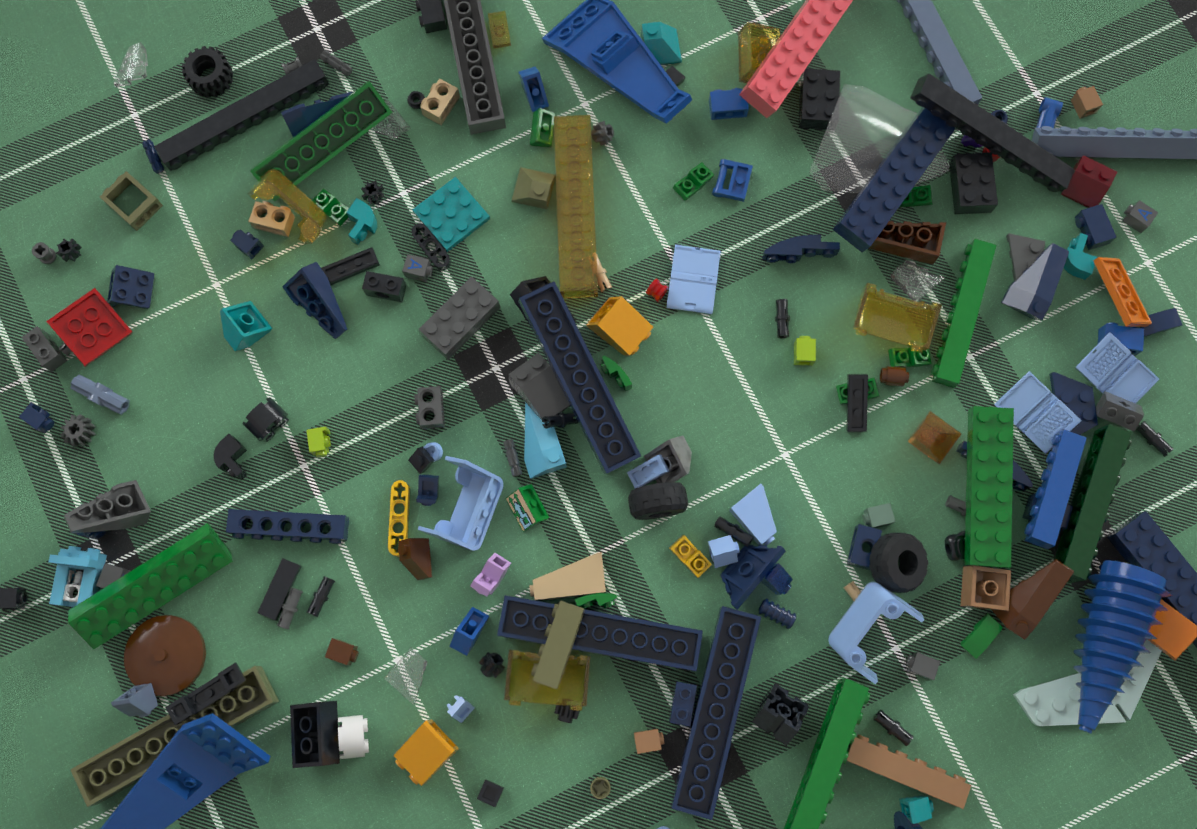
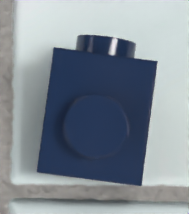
(428, 489)

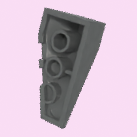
(114, 510)

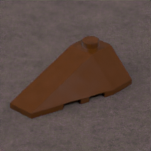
(1033, 598)

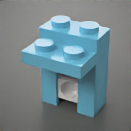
(67, 578)

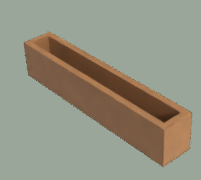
(908, 772)

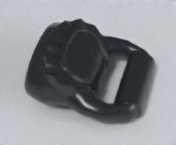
(955, 546)

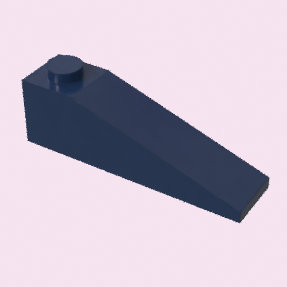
(301, 116)
(1037, 285)
(314, 293)

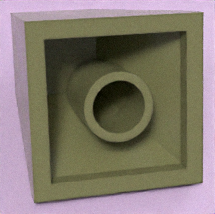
(533, 188)

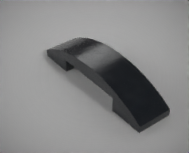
(206, 694)

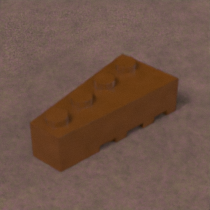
(911, 240)

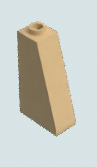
(573, 580)

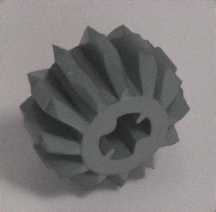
(71, 434)

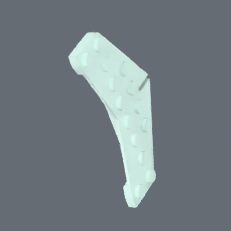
(1058, 703)

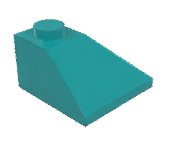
(662, 42)
(243, 325)

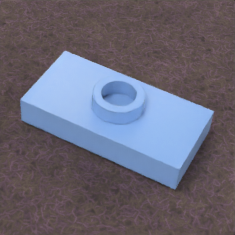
(648, 471)

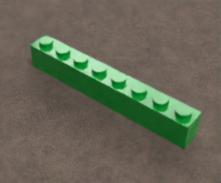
(964, 313)

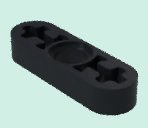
(431, 239)

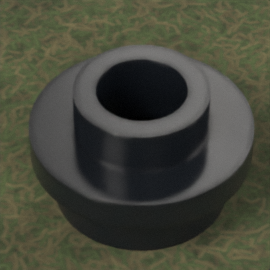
(414, 96)

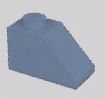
(137, 701)

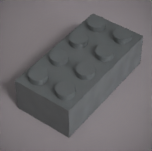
(459, 318)

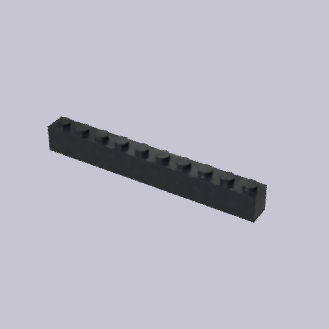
(242, 115)
(991, 133)

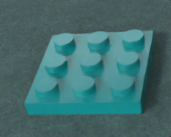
(451, 214)

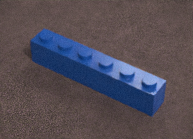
(1055, 489)

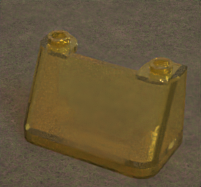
(275, 183)
(896, 318)
(522, 688)

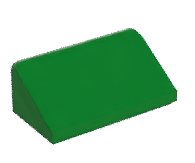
(542, 128)

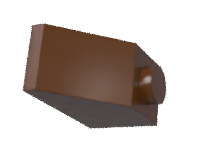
(415, 556)

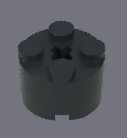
(265, 420)

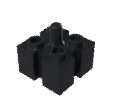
(780, 714)

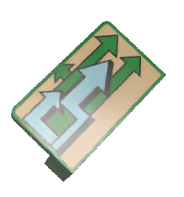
(527, 507)

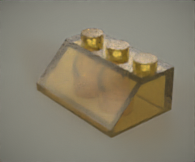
(754, 45)

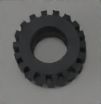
(201, 60)

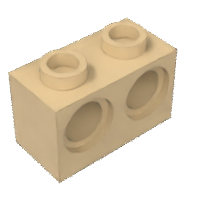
(444, 103)
(270, 221)

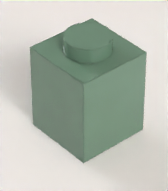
(878, 516)

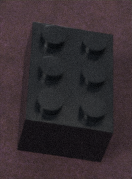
(818, 97)
(973, 183)
(314, 734)

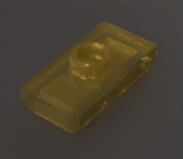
(499, 29)

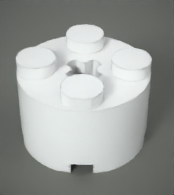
(352, 736)

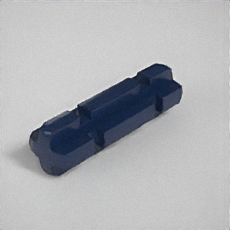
(153, 156)

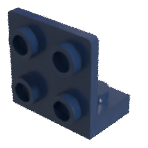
(130, 287)

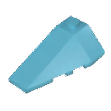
(541, 447)

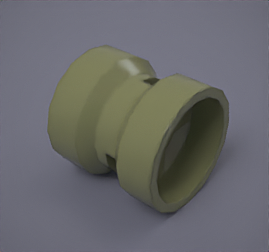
(600, 787)

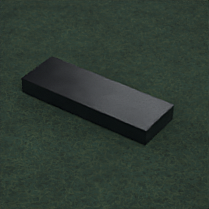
(351, 266)
(857, 402)
(279, 589)

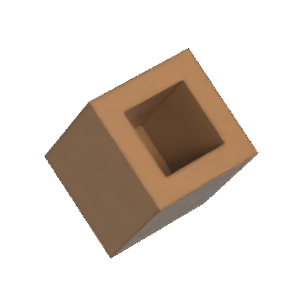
(1086, 101)
(648, 740)

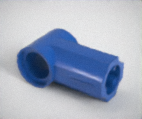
(1049, 111)

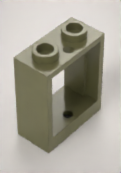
(143, 212)

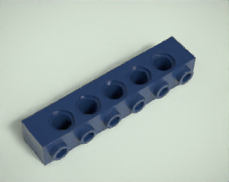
(238, 518)

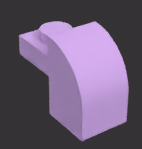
(491, 575)

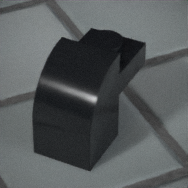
(227, 453)

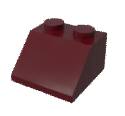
(1089, 182)

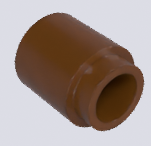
(894, 376)

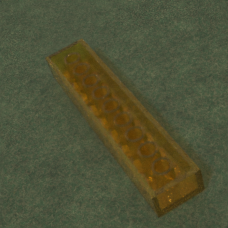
(575, 206)

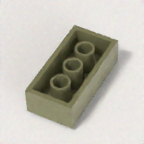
(559, 644)

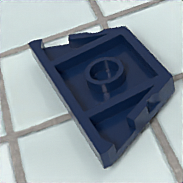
(1077, 398)
(749, 571)

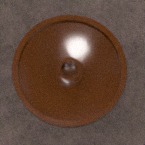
(166, 654)

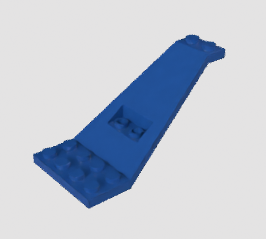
(611, 49)
(185, 773)

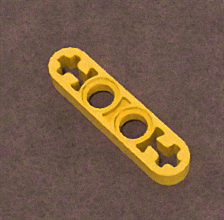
(398, 518)

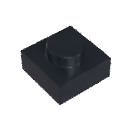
(421, 460)
(490, 793)

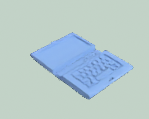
(693, 279)
(1117, 370)
(1037, 411)

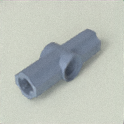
(100, 394)

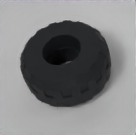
(658, 500)
(885, 562)

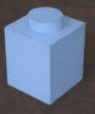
(723, 551)

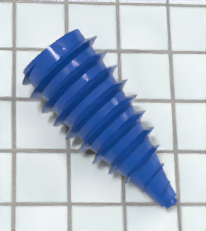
(1115, 633)

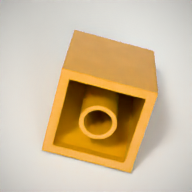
(620, 325)
(425, 752)

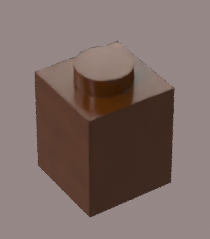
(342, 652)

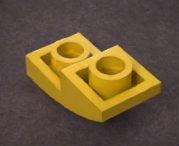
(690, 556)

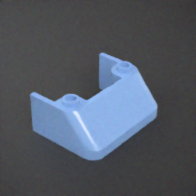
(473, 508)
(859, 619)

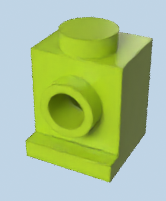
(319, 441)

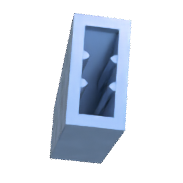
(755, 515)

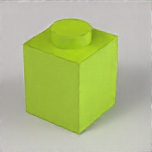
(804, 351)

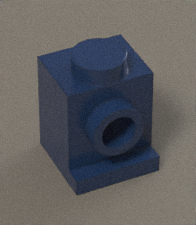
(247, 243)
(37, 418)

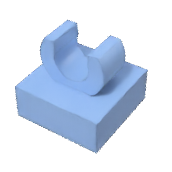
(460, 709)

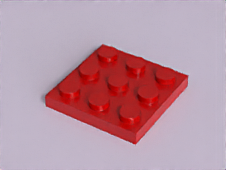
(89, 327)

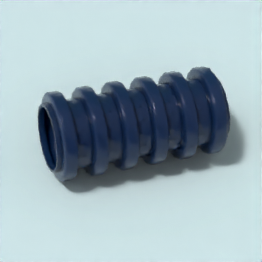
(776, 613)

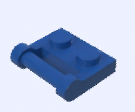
(738, 182)

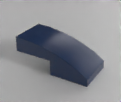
(1162, 322)

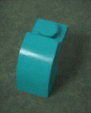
(364, 218)
(1077, 262)

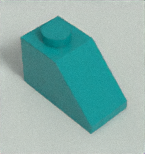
(917, 808)

